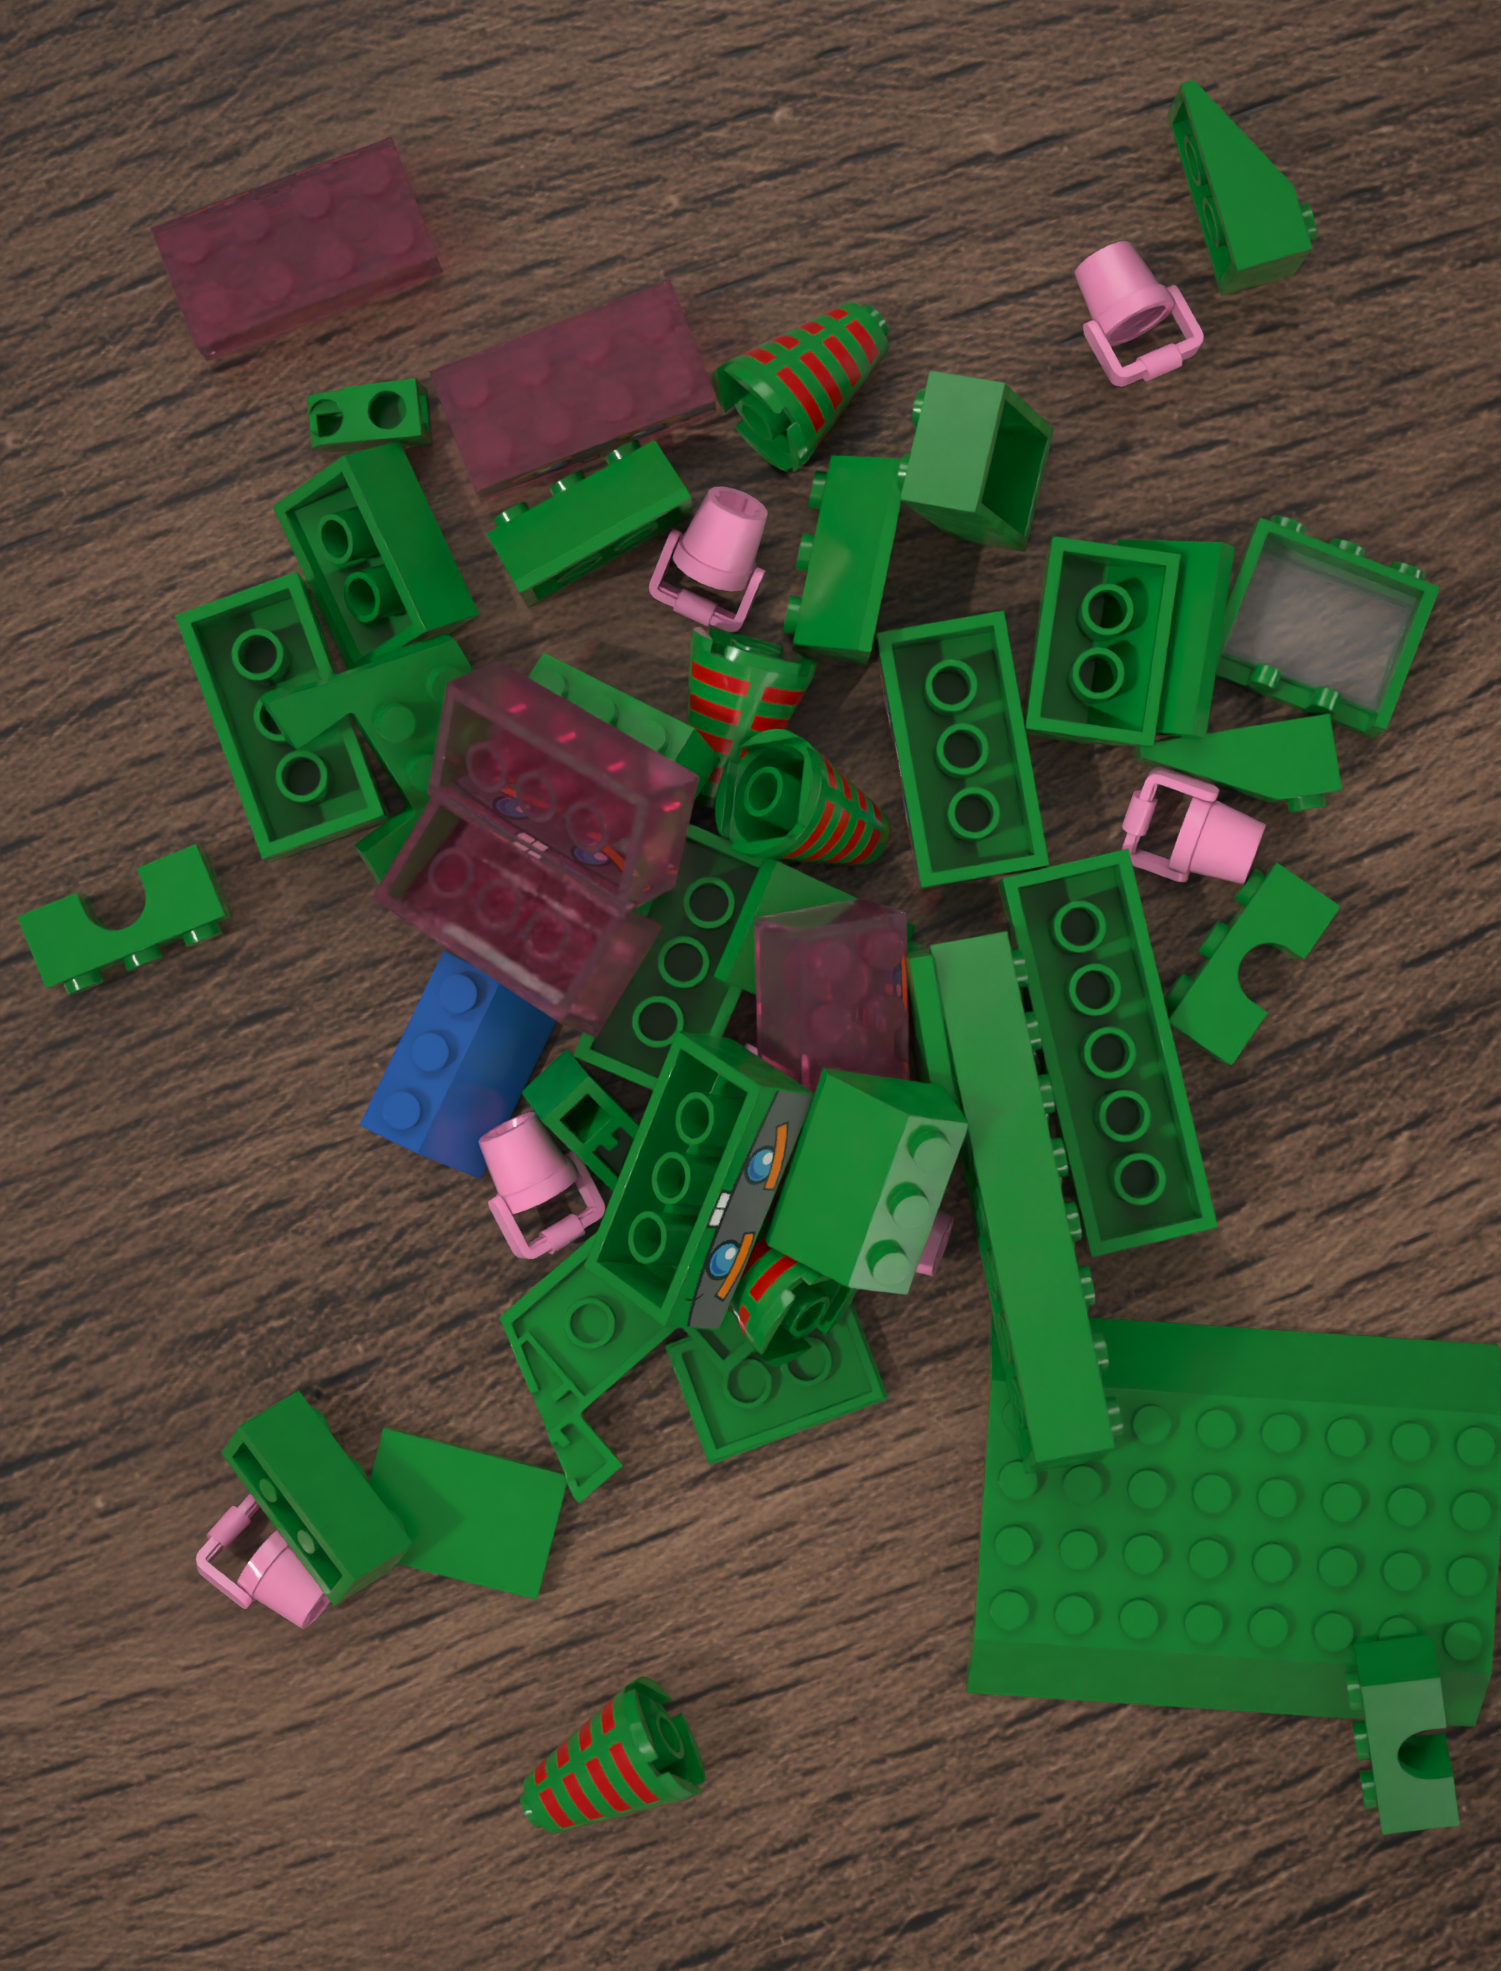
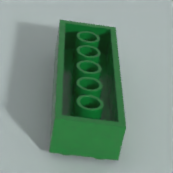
(1108, 1053)

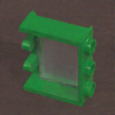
(1322, 625)

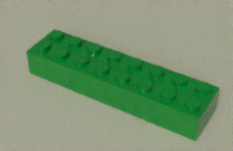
(1020, 1211)

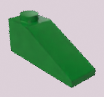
(1262, 762)
(584, 1116)

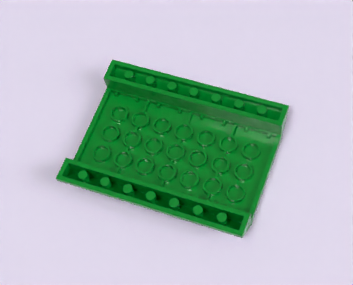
(1247, 1524)

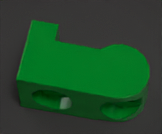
(370, 416)

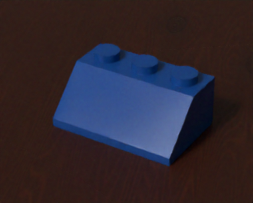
(458, 1066)

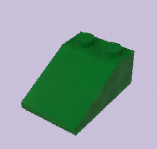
(1240, 197)

